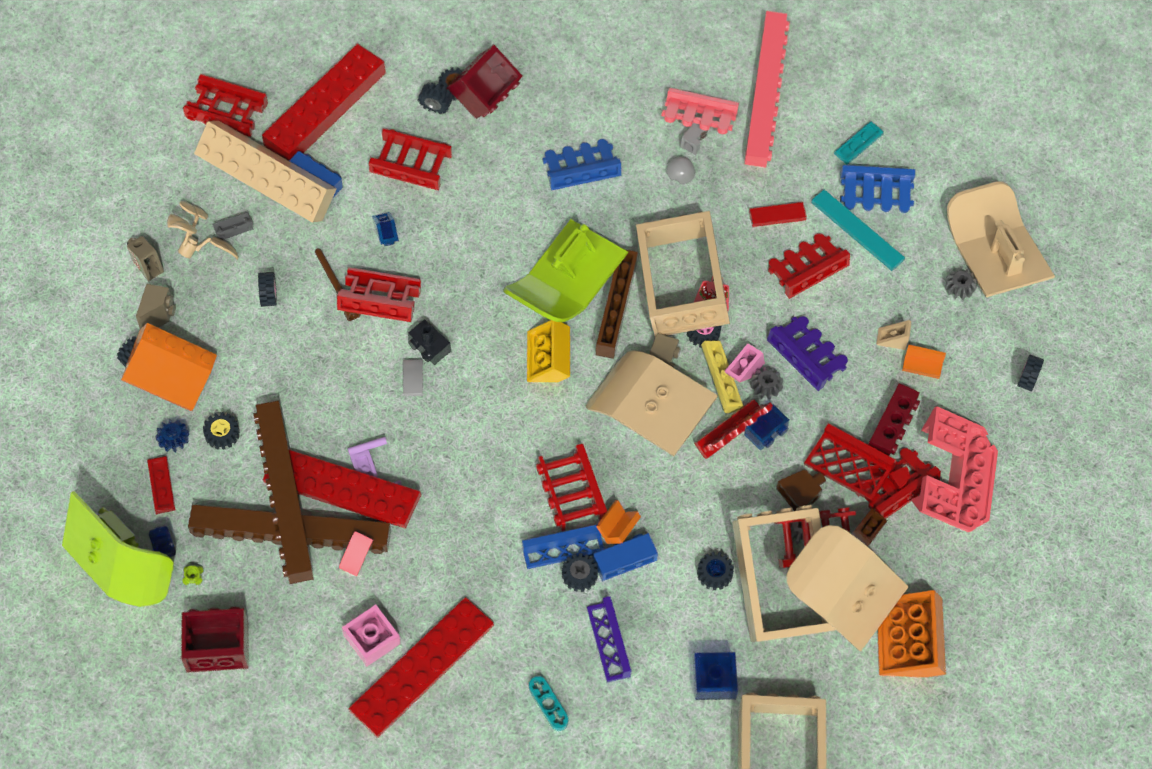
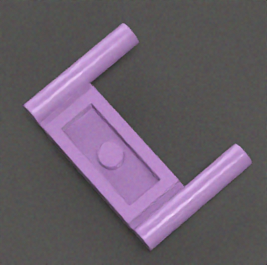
(362, 459)

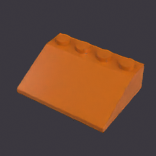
(168, 366)
(913, 637)

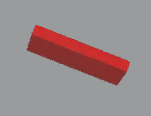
(777, 214)
(161, 485)

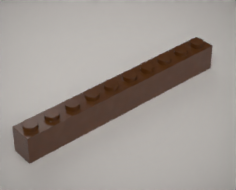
(284, 493)
(259, 527)

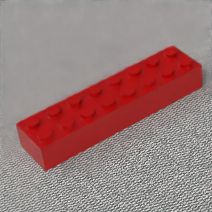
(324, 103)

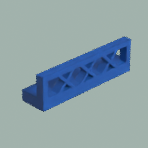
(560, 540)

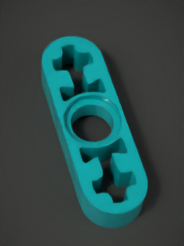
(550, 695)

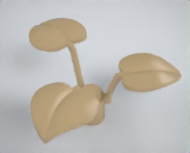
(190, 244)

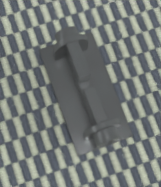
(233, 226)

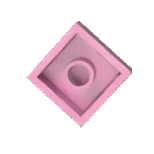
(371, 635)

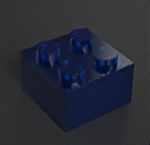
(715, 676)

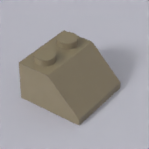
(155, 306)

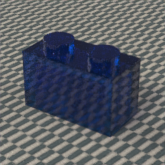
(767, 428)

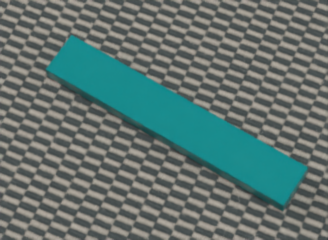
(858, 230)

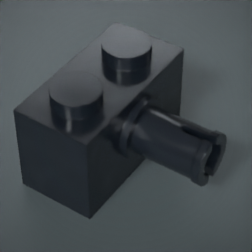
(429, 342)

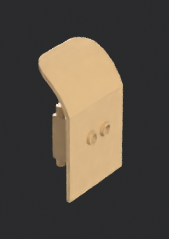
(994, 239)
(652, 400)
(845, 584)

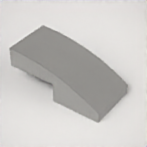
(413, 377)

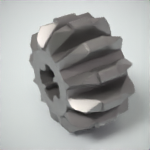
(960, 284)
(771, 389)

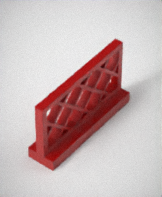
(861, 450)

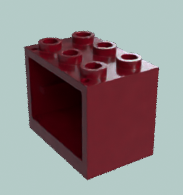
(485, 82)
(215, 640)

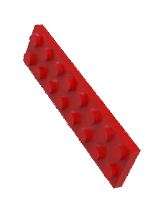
(353, 490)
(421, 667)

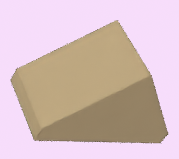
(894, 335)

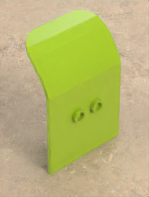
(568, 273)
(111, 556)

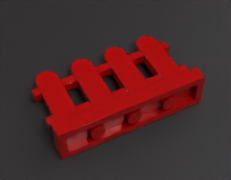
(809, 275)
(731, 428)
(892, 499)

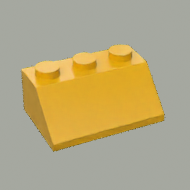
(548, 352)

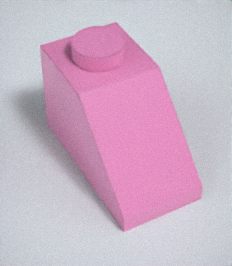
(746, 364)

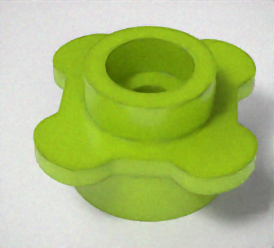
(188, 571)

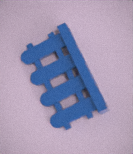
(582, 173)
(902, 179)

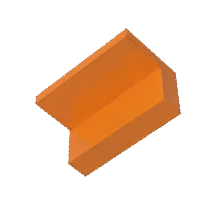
(923, 361)
(617, 523)

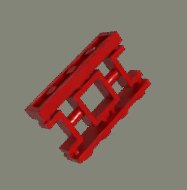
(230, 94)
(379, 305)

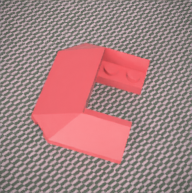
(969, 493)

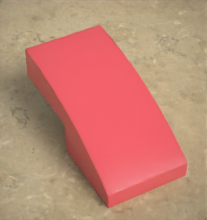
(356, 553)

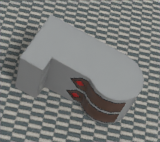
(691, 139)

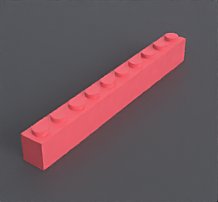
(766, 89)

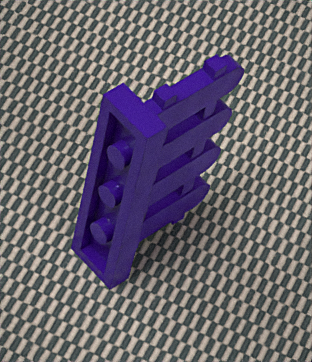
(804, 362)

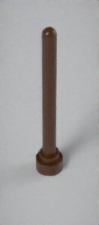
(334, 281)

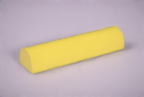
(724, 383)

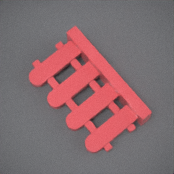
(702, 104)

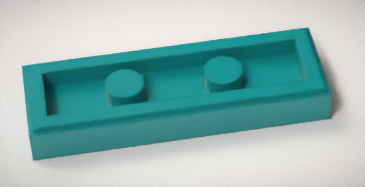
(859, 143)

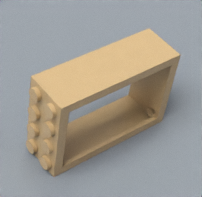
(691, 315)
(741, 527)
(780, 705)

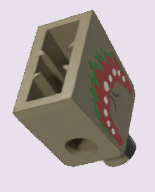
(141, 249)

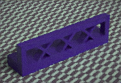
(615, 635)

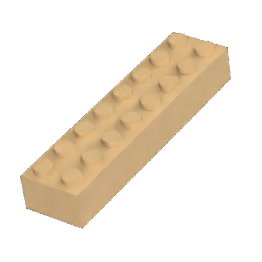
(265, 171)

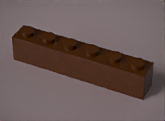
(616, 306)

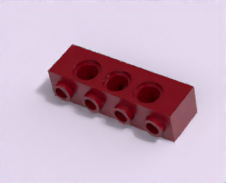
(902, 397)

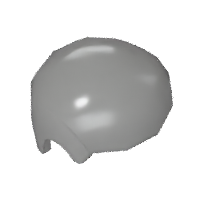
(681, 170)

